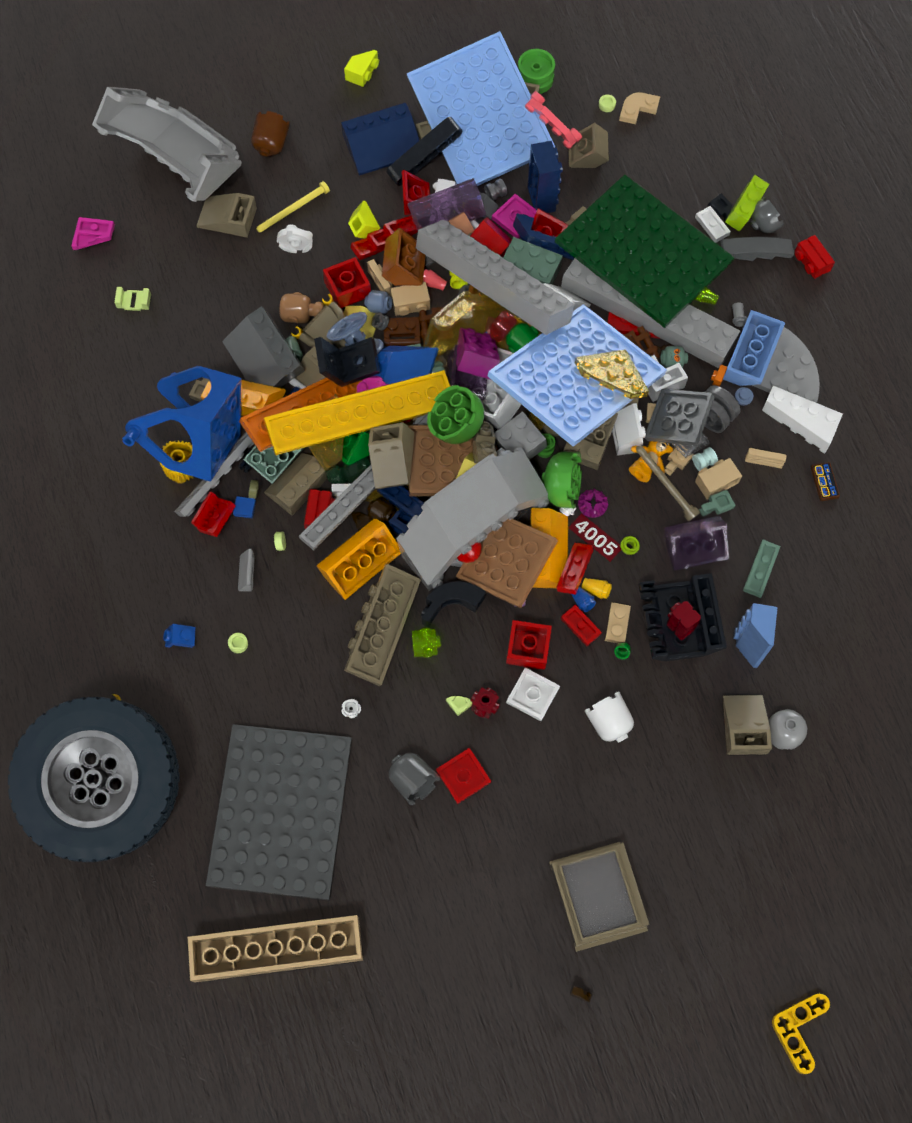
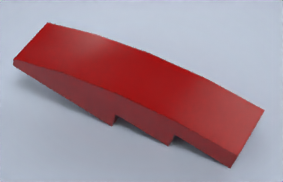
(376, 240)

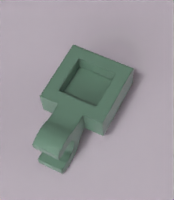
(719, 502)

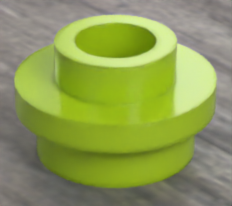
(632, 541)

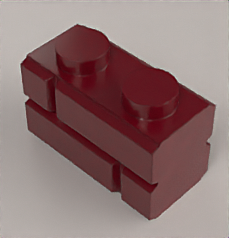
(683, 619)

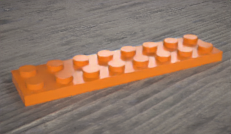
(312, 394)

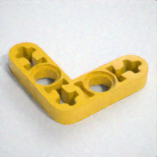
(792, 1023)

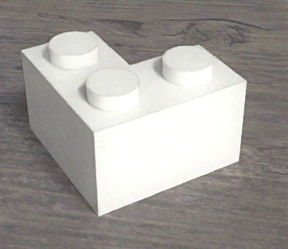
(674, 379)

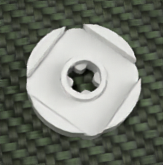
(294, 239)

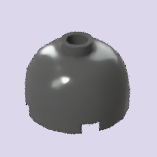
(765, 217)

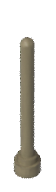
(689, 511)

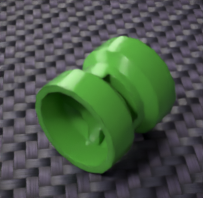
(549, 450)

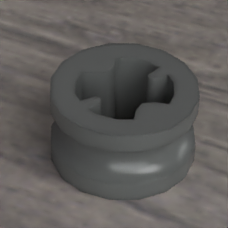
(380, 321)

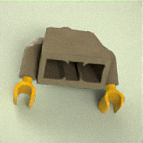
(322, 324)

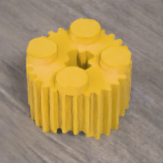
(178, 452)

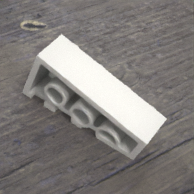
(803, 417)

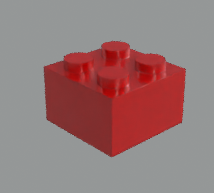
(347, 282)
(528, 645)

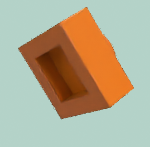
(718, 375)

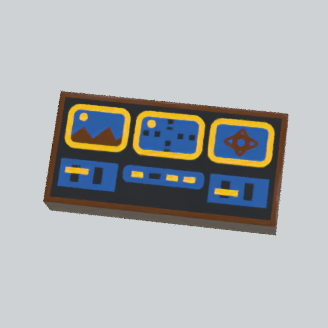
(825, 481)

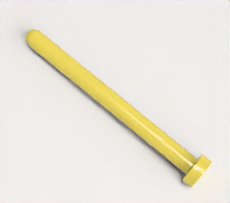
(282, 214)

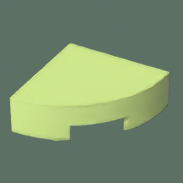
(459, 704)

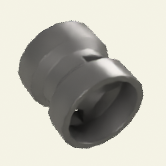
(496, 189)

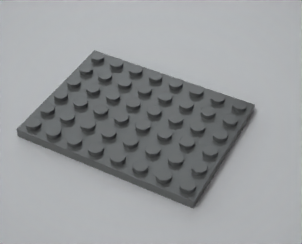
(279, 812)

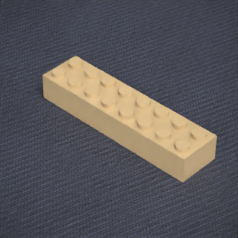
(274, 948)

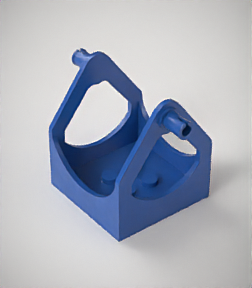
(210, 423)

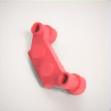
(546, 116)

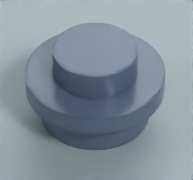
(744, 396)

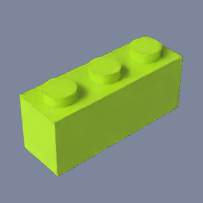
(746, 203)

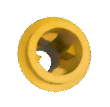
(597, 587)

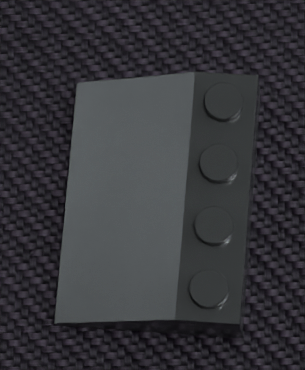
(262, 351)

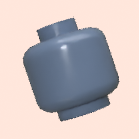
(378, 302)

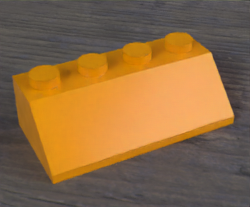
(253, 395)
(555, 525)
(359, 558)

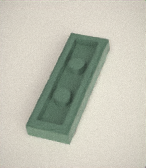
(761, 568)

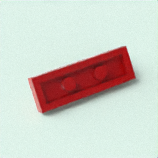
(574, 568)

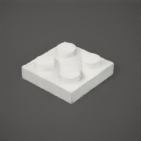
(533, 694)

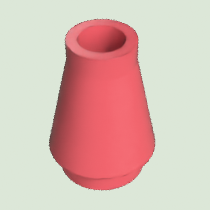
(434, 280)

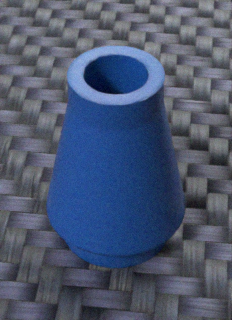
(584, 600)

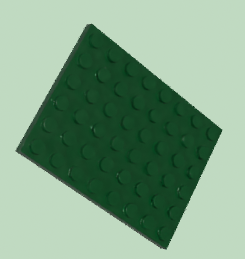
(644, 250)

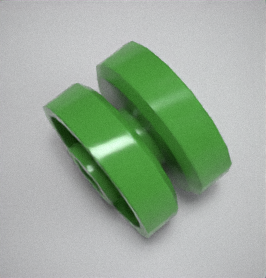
(537, 68)

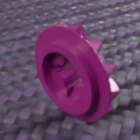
(599, 508)

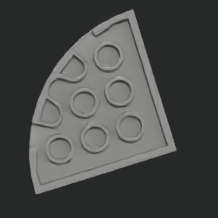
(792, 368)

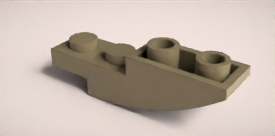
(484, 442)

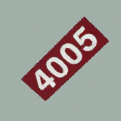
(595, 536)

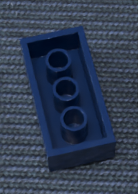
(544, 176)

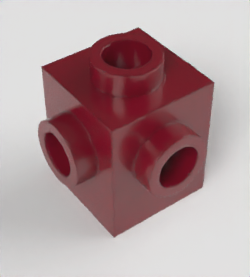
(485, 709)

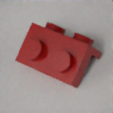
(212, 515)

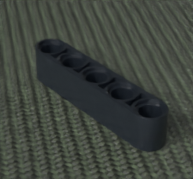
(425, 150)

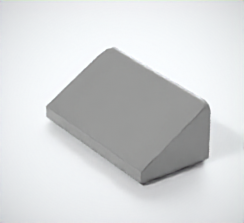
(246, 571)

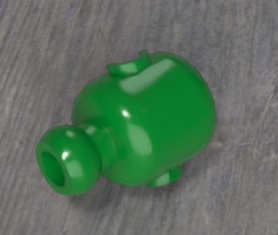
(520, 336)

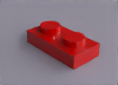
(581, 625)

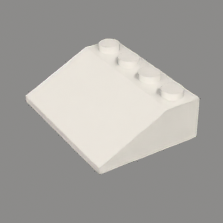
(498, 404)

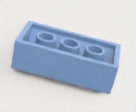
(754, 350)
(756, 633)

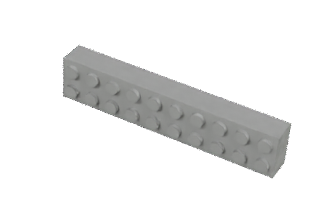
(495, 276)
(692, 328)

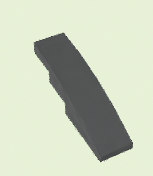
(758, 247)

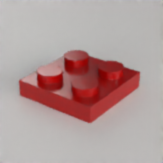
(463, 776)

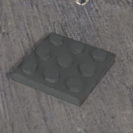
(679, 417)

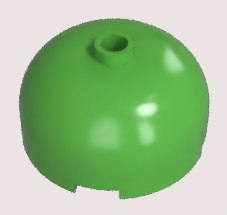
(456, 415)
(563, 479)

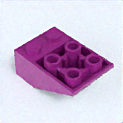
(476, 353)

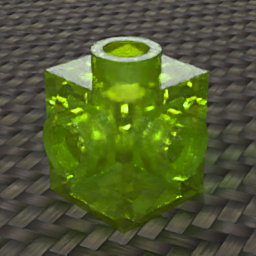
(425, 642)

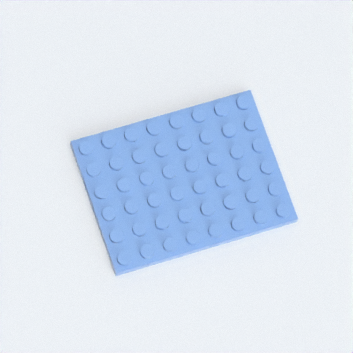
(488, 102)
(551, 386)

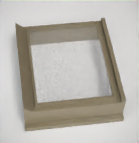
(600, 896)

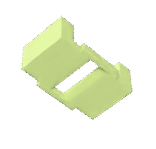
(123, 299)

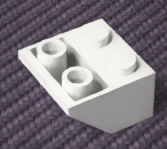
(628, 429)

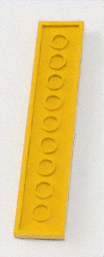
(354, 413)

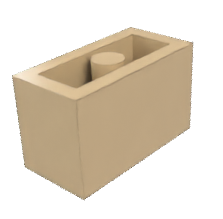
(410, 299)
(718, 478)

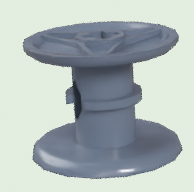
(349, 330)

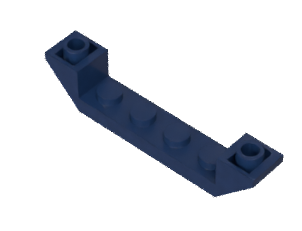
(523, 227)

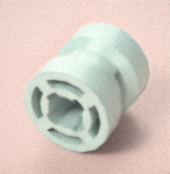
(704, 459)

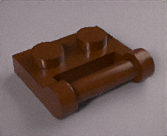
(402, 328)

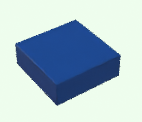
(244, 507)

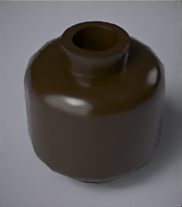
(381, 510)

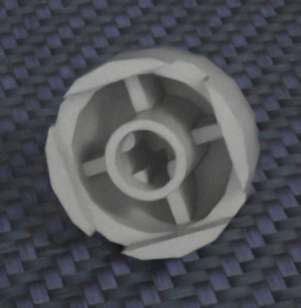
(787, 729)

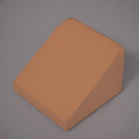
(462, 222)

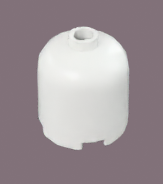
(611, 718)

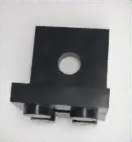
(341, 365)

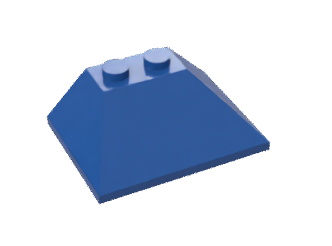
(405, 362)

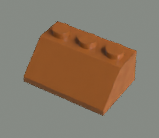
(402, 261)

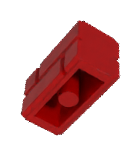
(814, 256)
(317, 503)

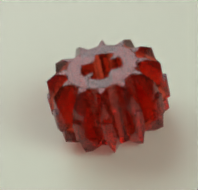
(501, 326)

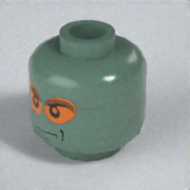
(672, 355)

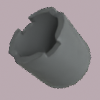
(412, 777)

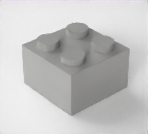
(521, 433)

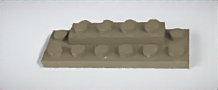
(381, 624)

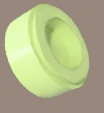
(607, 103)
(280, 541)
(237, 642)

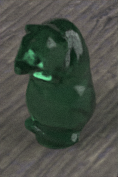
(346, 473)

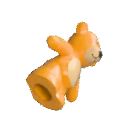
(655, 450)

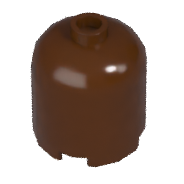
(269, 133)

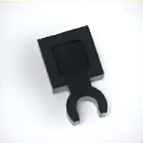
(721, 206)

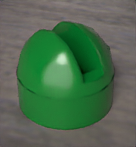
(624, 652)

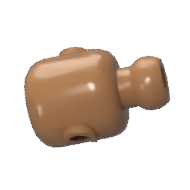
(298, 308)

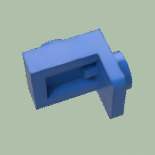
(179, 636)

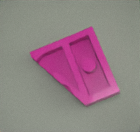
(92, 232)

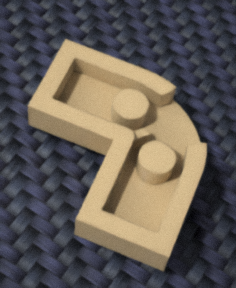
(638, 102)

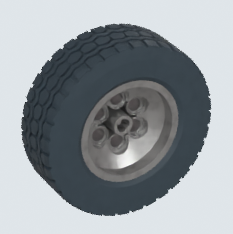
(47, 792)

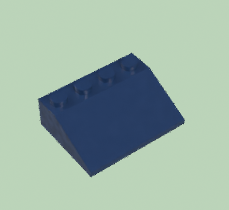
(379, 137)

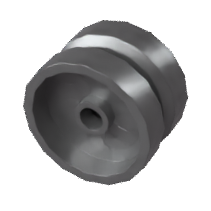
(723, 409)

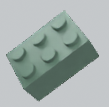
(534, 260)

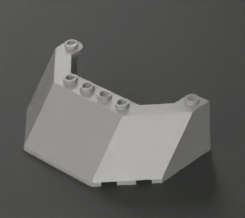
(170, 135)
(468, 512)

